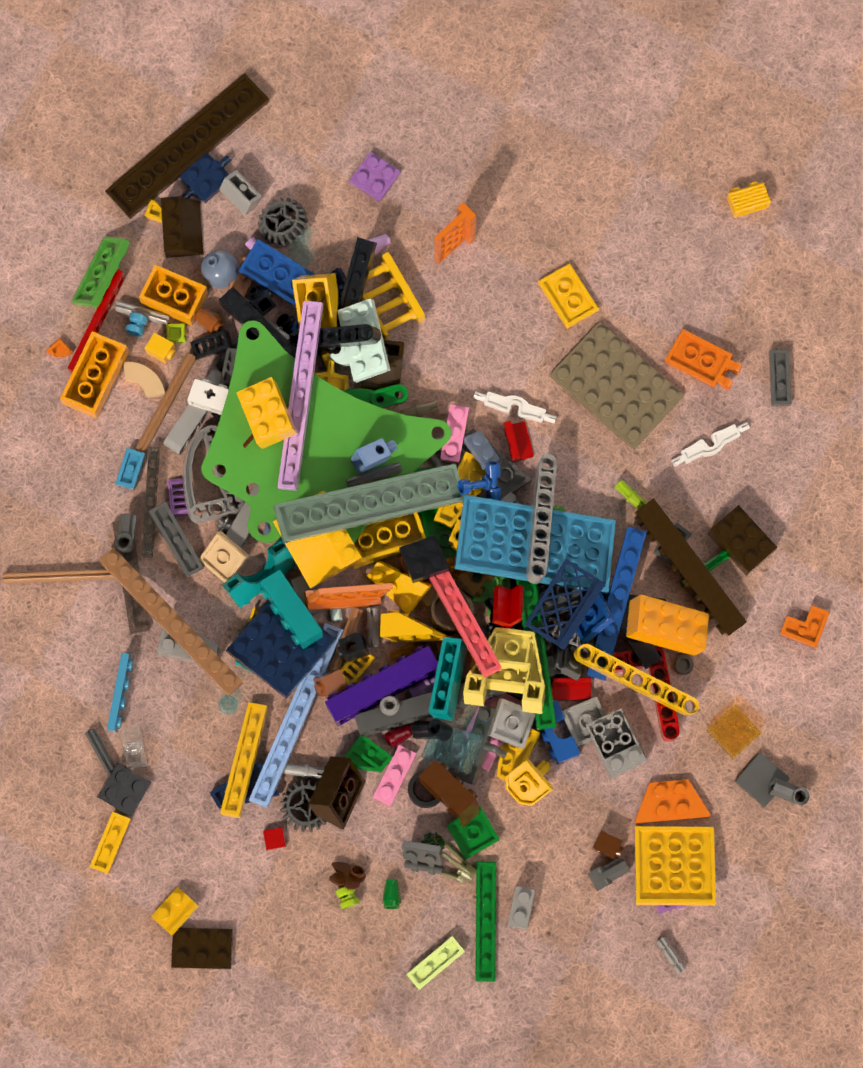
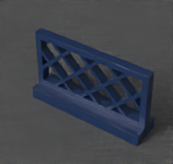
(580, 612)

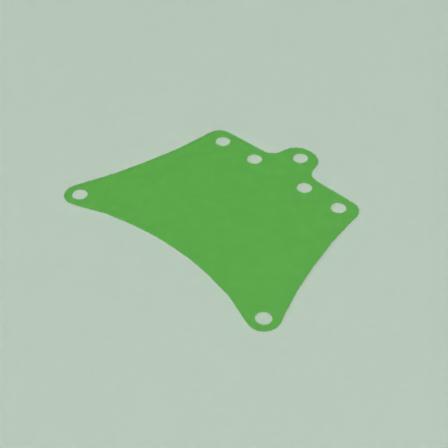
(334, 431)

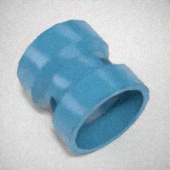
(136, 324)

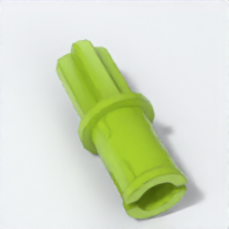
(630, 494)

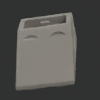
(615, 744)

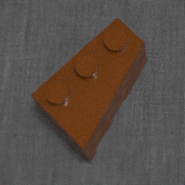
(450, 792)

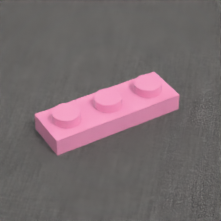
(457, 422)
(394, 775)

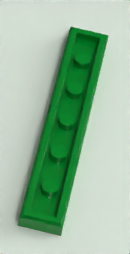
(485, 921)

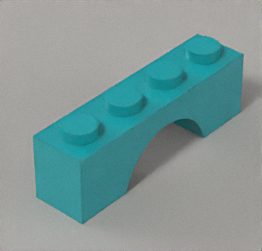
(245, 588)

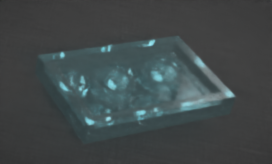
(457, 752)

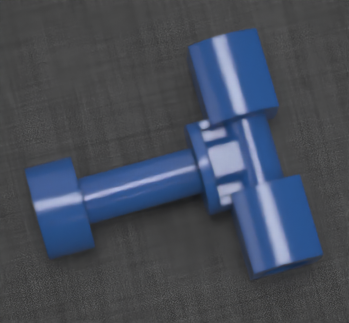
(488, 482)

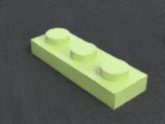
(435, 963)

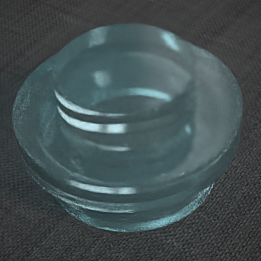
(228, 705)

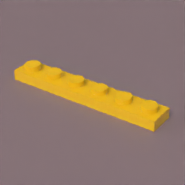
(244, 760)

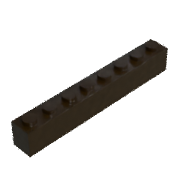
(690, 567)

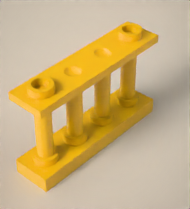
(405, 296)

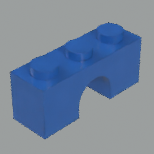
(561, 749)

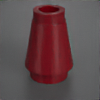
(398, 735)

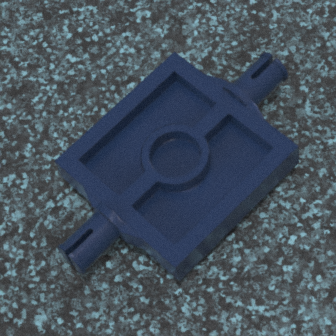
(205, 177)

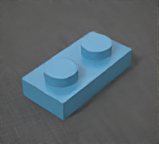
(130, 469)

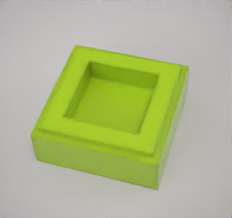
(176, 332)

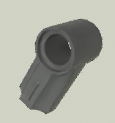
(126, 531)
(787, 791)
(606, 874)

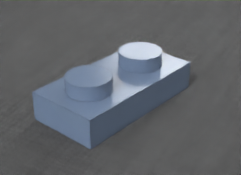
(481, 449)

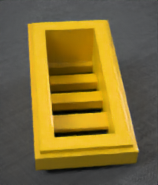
(370, 658)

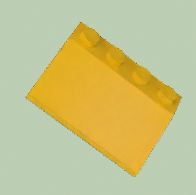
(323, 555)

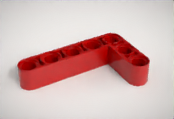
(671, 722)

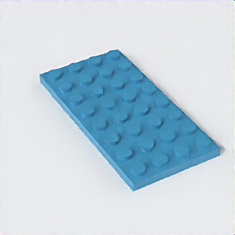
(497, 538)

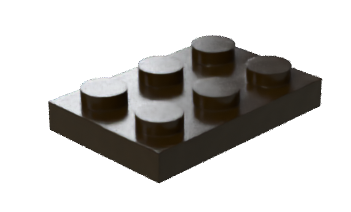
(202, 948)

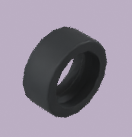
(411, 791)

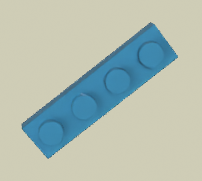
(121, 685)

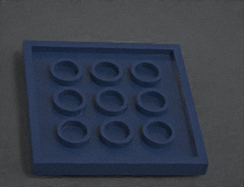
(272, 654)

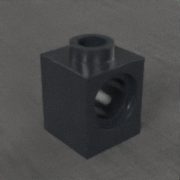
(361, 649)

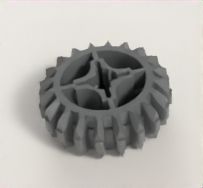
(279, 216)
(297, 807)

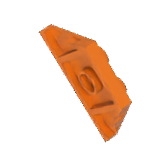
(670, 802)

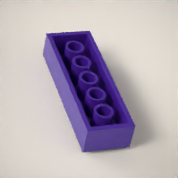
(388, 682)

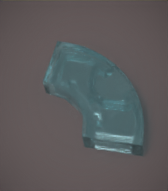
(299, 250)

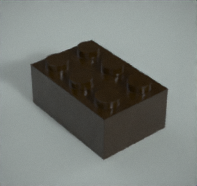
(742, 540)

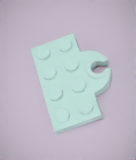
(363, 360)

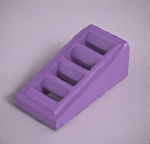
(177, 512)

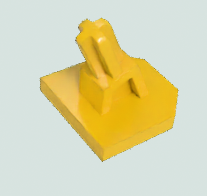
(528, 782)

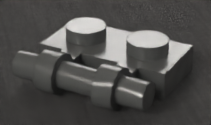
(424, 853)

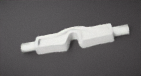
(504, 405)
(701, 449)

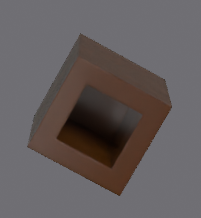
(608, 845)

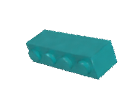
(291, 609)
(448, 679)

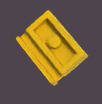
(174, 911)

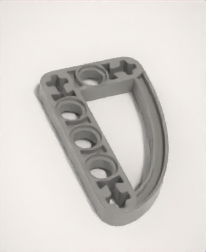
(223, 502)

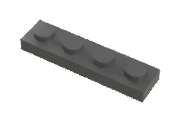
(176, 539)

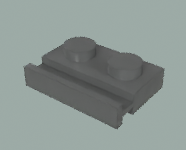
(566, 662)

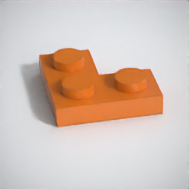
(808, 631)

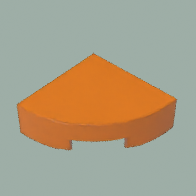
(59, 349)

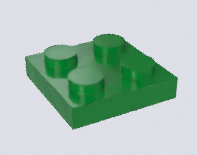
(474, 836)

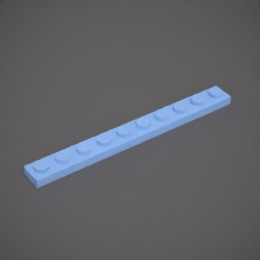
(291, 727)

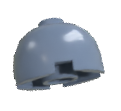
(219, 269)

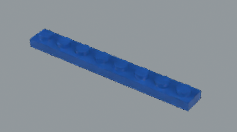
(619, 594)

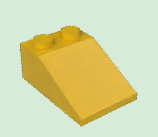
(318, 289)
(404, 629)

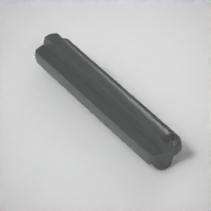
(374, 475)
(100, 750)

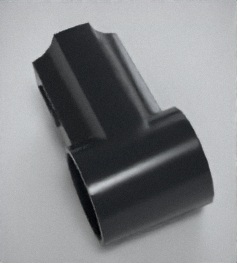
(431, 730)

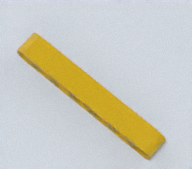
(646, 680)

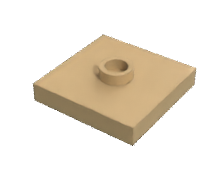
(223, 556)

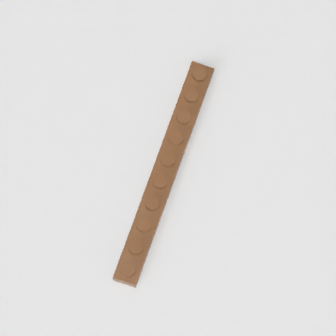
(171, 621)

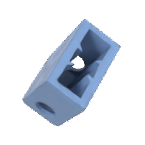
(372, 455)

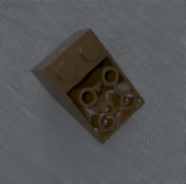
(395, 355)

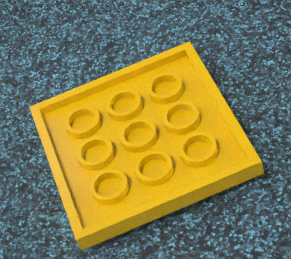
(675, 865)

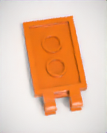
(702, 360)

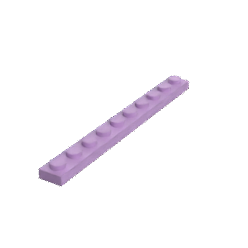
(301, 394)

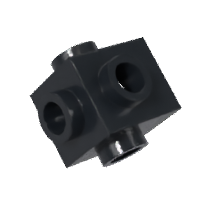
(260, 299)

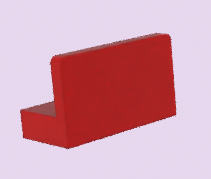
(518, 441)
(507, 606)
(570, 689)

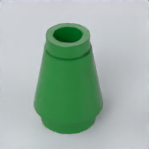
(391, 895)

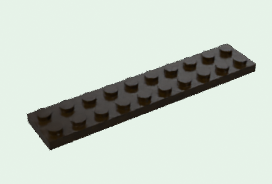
(187, 146)

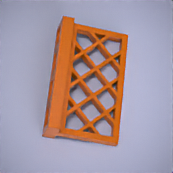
(455, 233)
(346, 596)

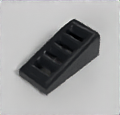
(221, 348)

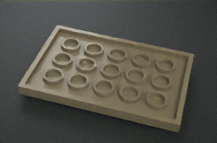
(616, 385)

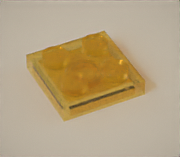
(734, 731)

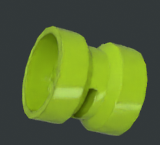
(347, 902)

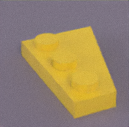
(515, 755)

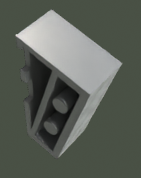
(170, 649)

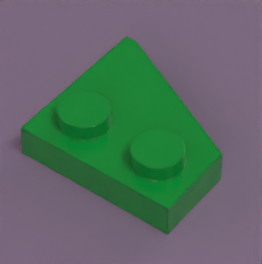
(368, 755)

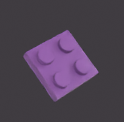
(375, 177)

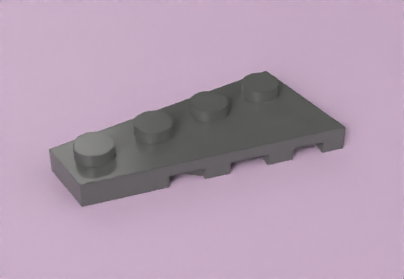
(511, 476)

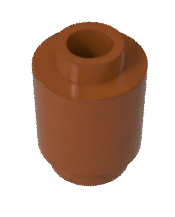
(209, 320)

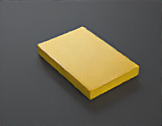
(568, 296)

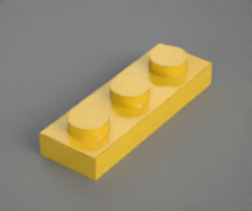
(110, 843)

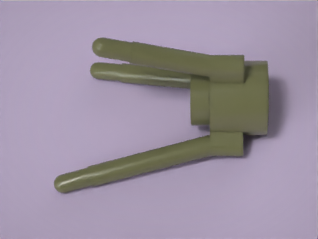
(465, 868)

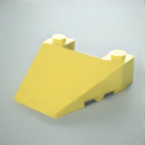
(519, 673)

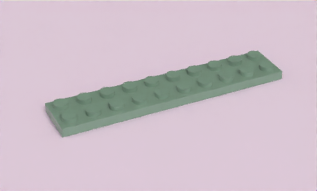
(368, 503)

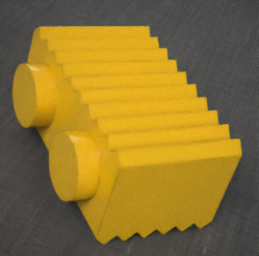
(748, 199)

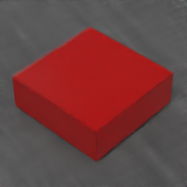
(274, 838)

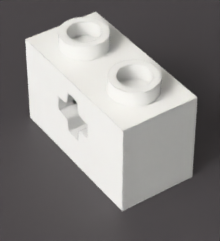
(199, 398)

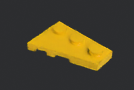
(404, 592)

